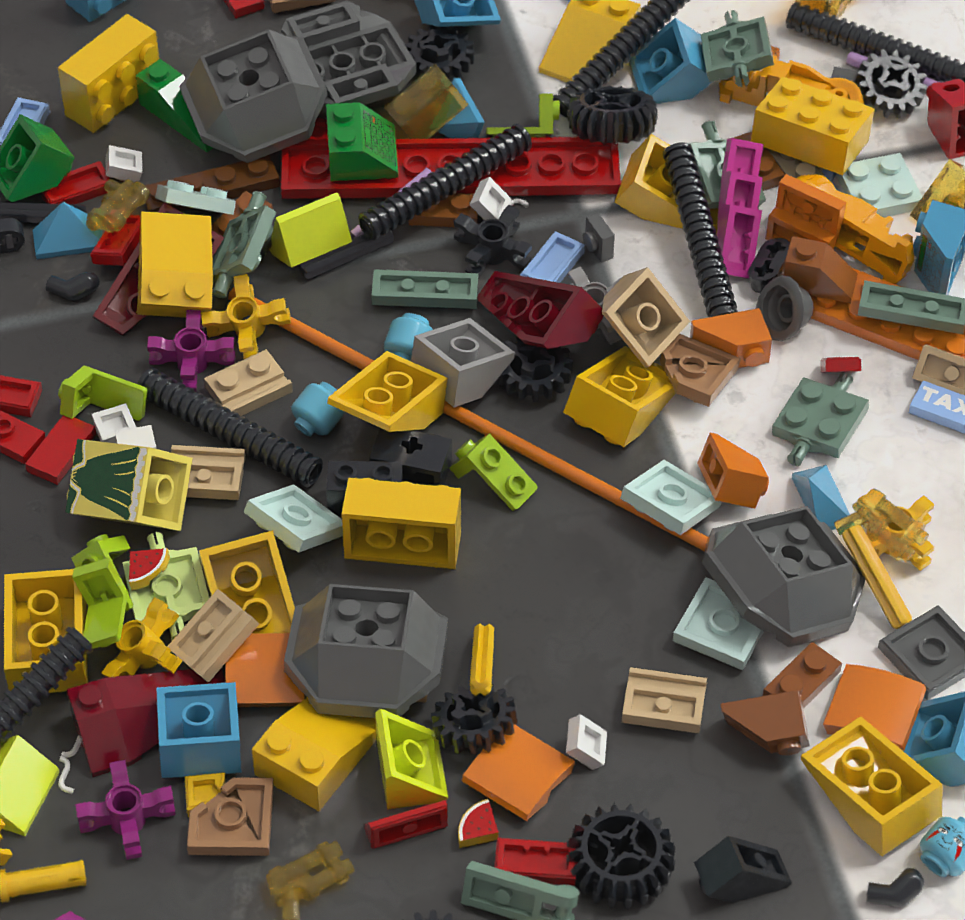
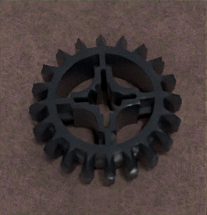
(612, 115)
(632, 873)

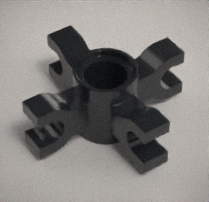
(492, 241)

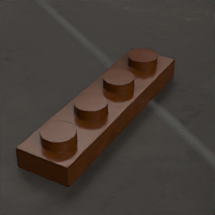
(231, 178)

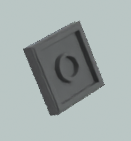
(928, 651)

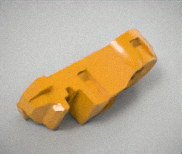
(767, 78)
(861, 224)

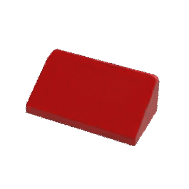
(407, 824)

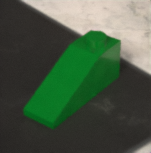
(161, 95)

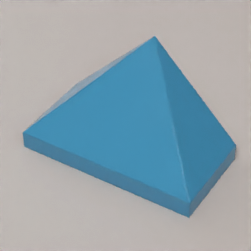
(467, 122)
(64, 233)
(820, 494)

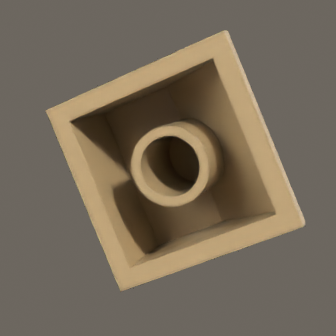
(643, 314)

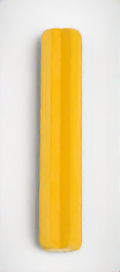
(877, 576)
(482, 659)

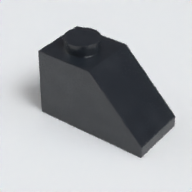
(741, 870)

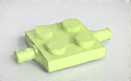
(179, 586)

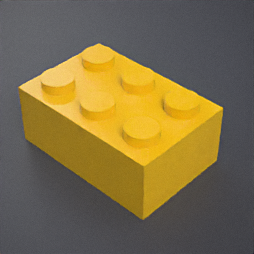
(103, 74)
(812, 125)
(401, 523)
(35, 614)

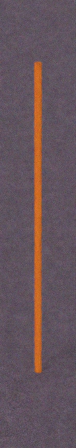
(499, 434)

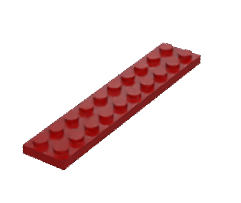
(549, 168)

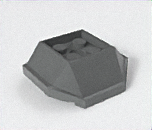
(354, 53)
(255, 95)
(786, 575)
(365, 650)

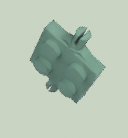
(737, 49)
(710, 162)
(242, 244)
(820, 418)

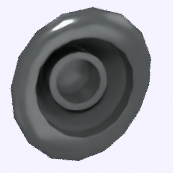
(784, 307)

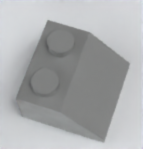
(464, 355)

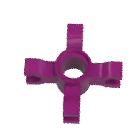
(191, 350)
(127, 823)

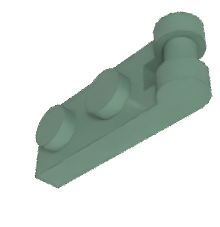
(516, 894)

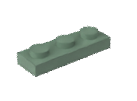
(425, 289)
(912, 307)

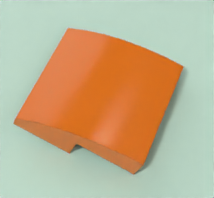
(805, 213)
(260, 672)
(878, 696)
(519, 773)

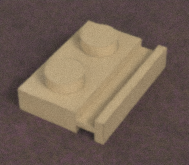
(249, 383)
(214, 471)
(213, 635)
(664, 700)

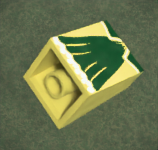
(128, 484)

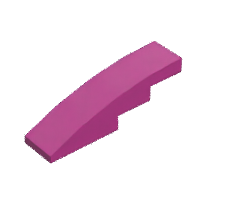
(738, 205)

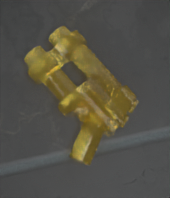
(117, 205)
(875, 514)
(294, 882)

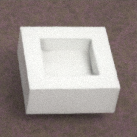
(123, 163)
(489, 200)
(111, 421)
(586, 742)

